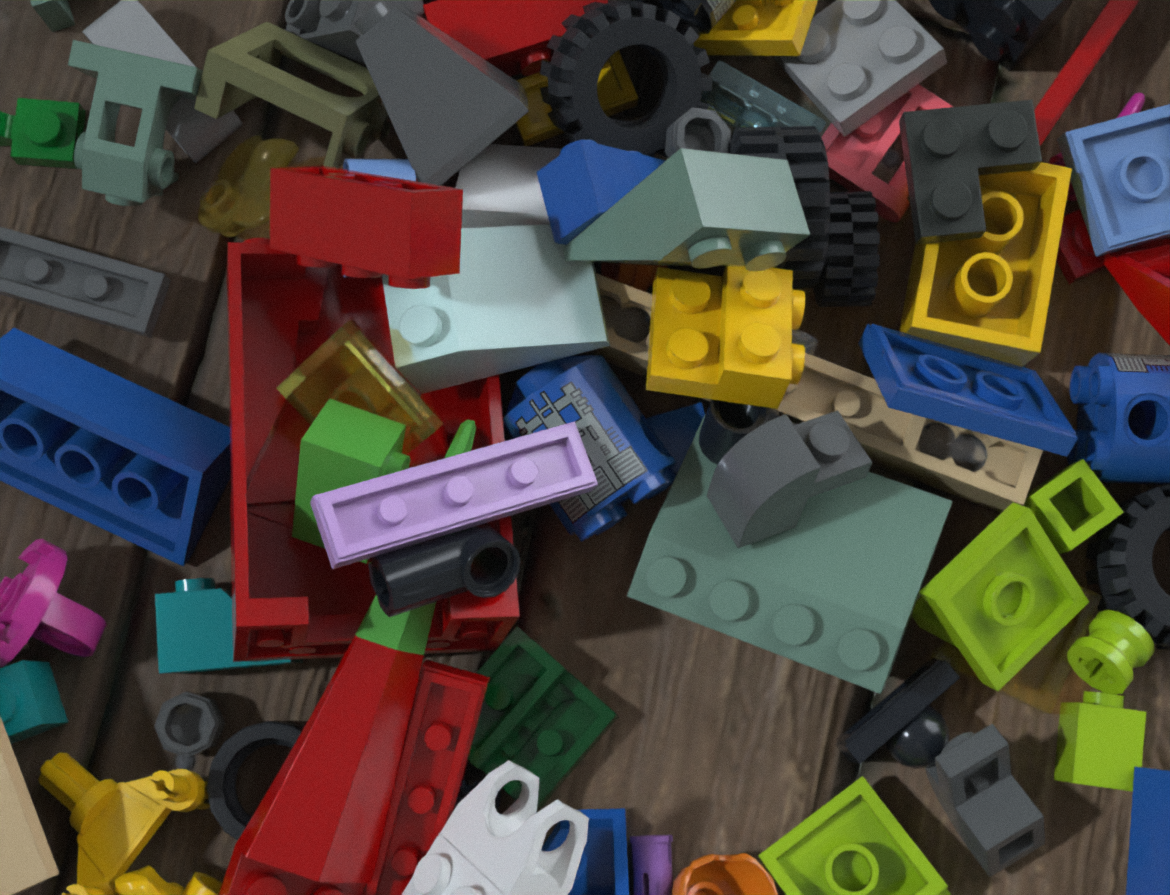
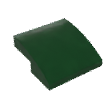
(535, 716)

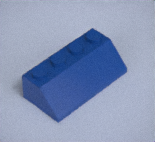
(108, 448)

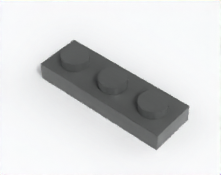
(80, 283)

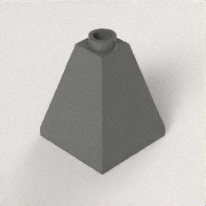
(436, 91)

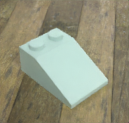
(502, 313)

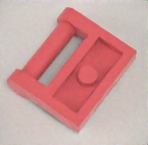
(858, 154)

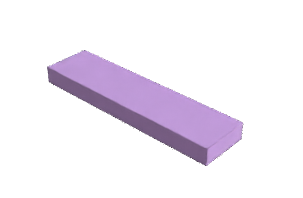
(452, 494)

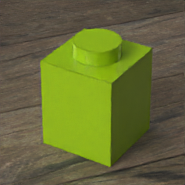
(1072, 506)
(1099, 742)

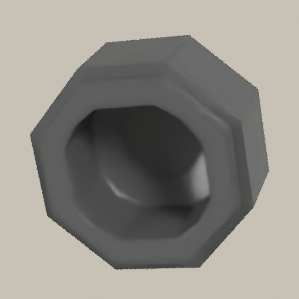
(698, 131)
(189, 724)

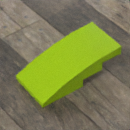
(851, 850)

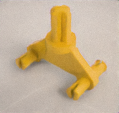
(116, 817)

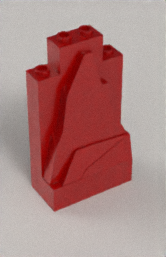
(282, 587)

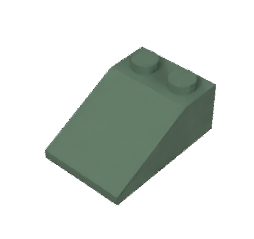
(700, 214)

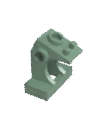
(137, 81)

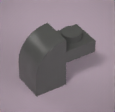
(777, 468)
(985, 800)

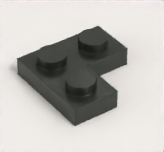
(948, 153)

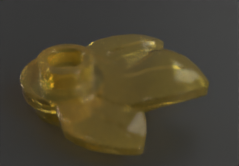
(243, 186)

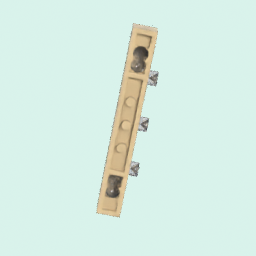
(922, 449)

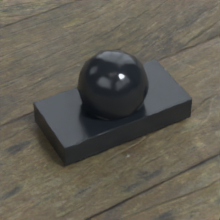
(904, 720)

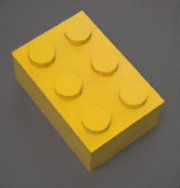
(996, 288)

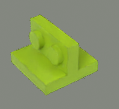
(1001, 597)

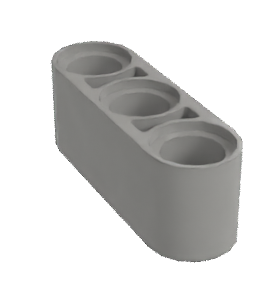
(134, 30)

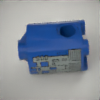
(1108, 394)
(614, 432)

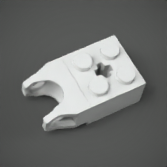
(502, 852)

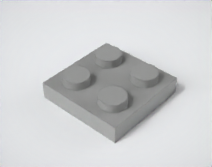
(862, 59)

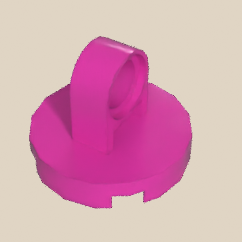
(36, 610)

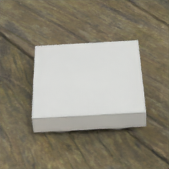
(504, 186)

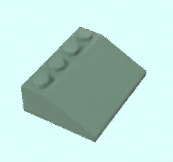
(819, 593)

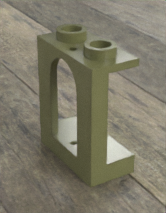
(250, 69)

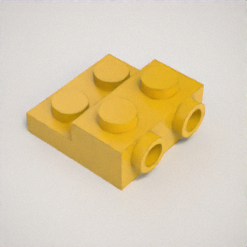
(725, 335)

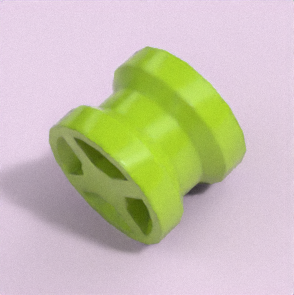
(1111, 652)

